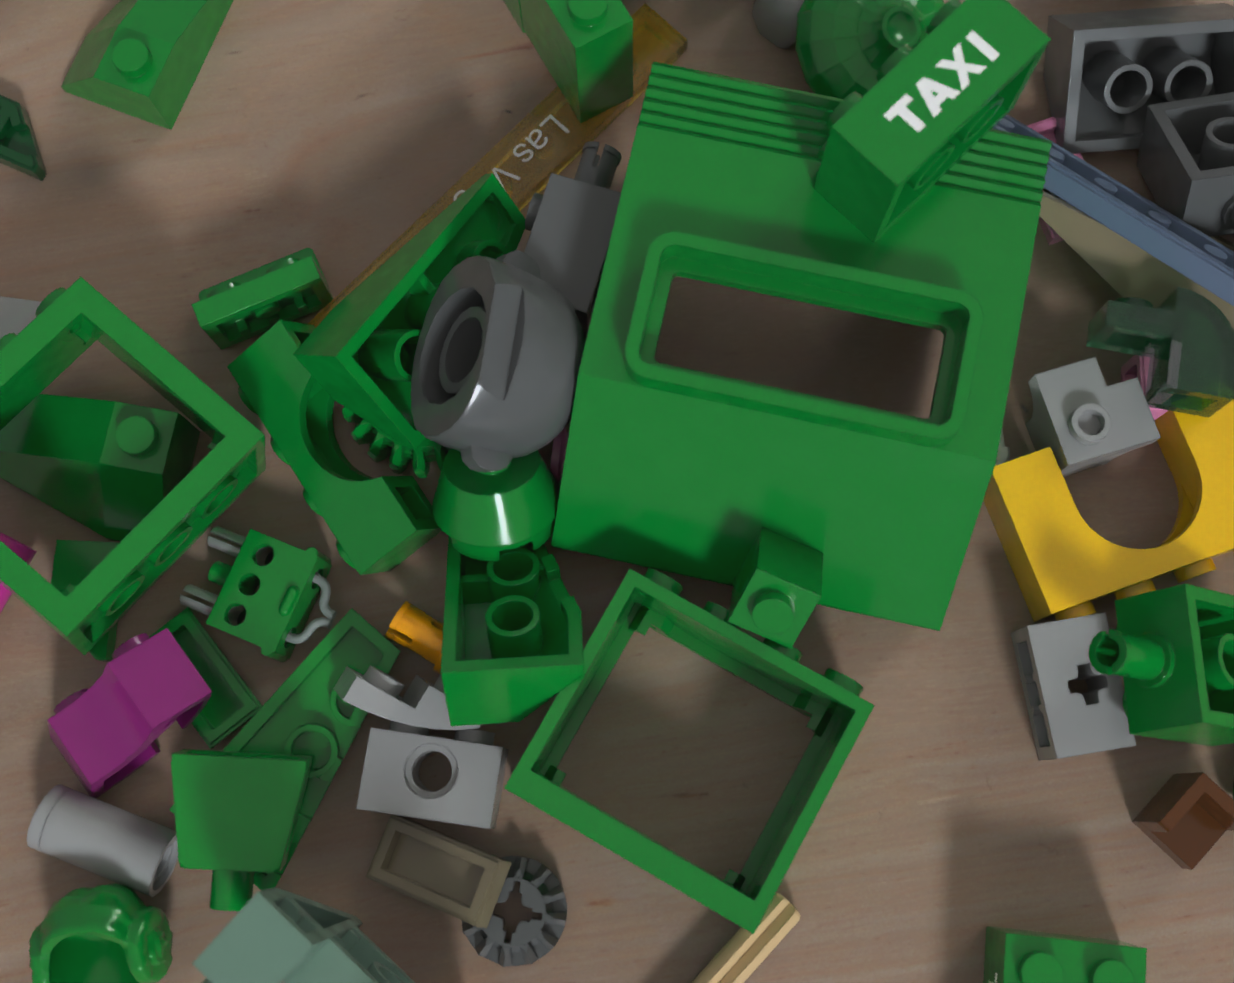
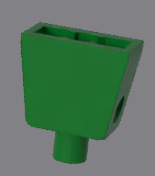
(236, 816)

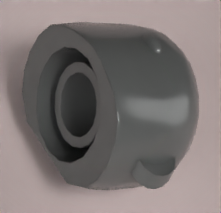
(496, 361)

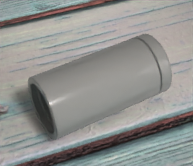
(104, 840)

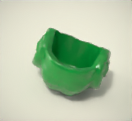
(101, 938)

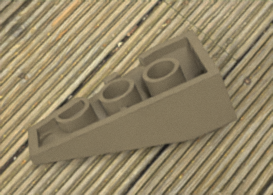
(1119, 261)

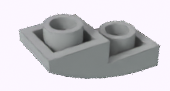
(379, 693)

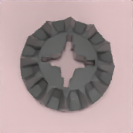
(532, 937)

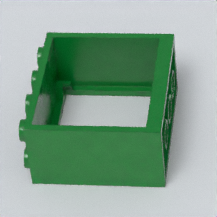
(30, 361)
(827, 699)

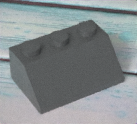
(1116, 63)

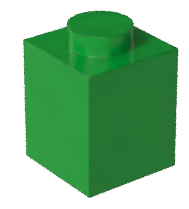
(776, 588)

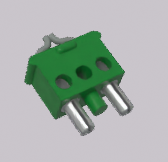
(285, 592)

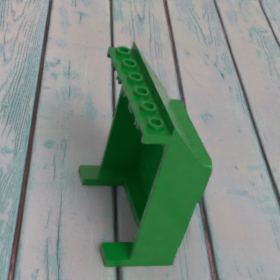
(693, 463)

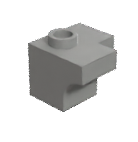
(1086, 418)

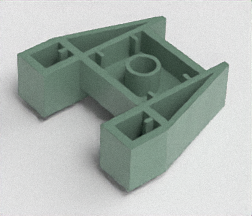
(295, 941)

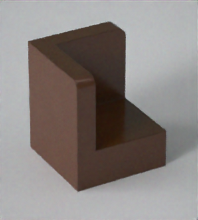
(1187, 817)

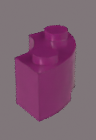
(114, 724)

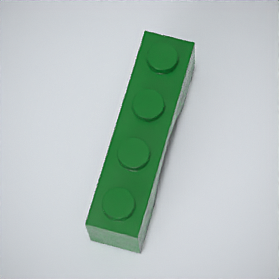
(372, 518)

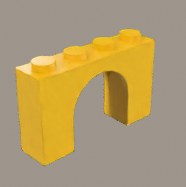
(1068, 565)

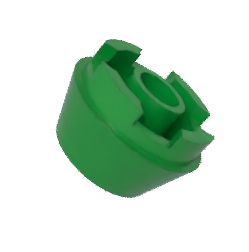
(495, 508)

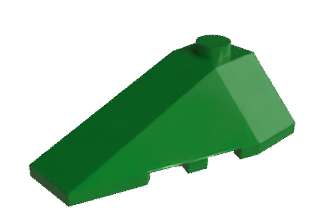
(146, 56)
(371, 337)
(97, 458)
(507, 635)

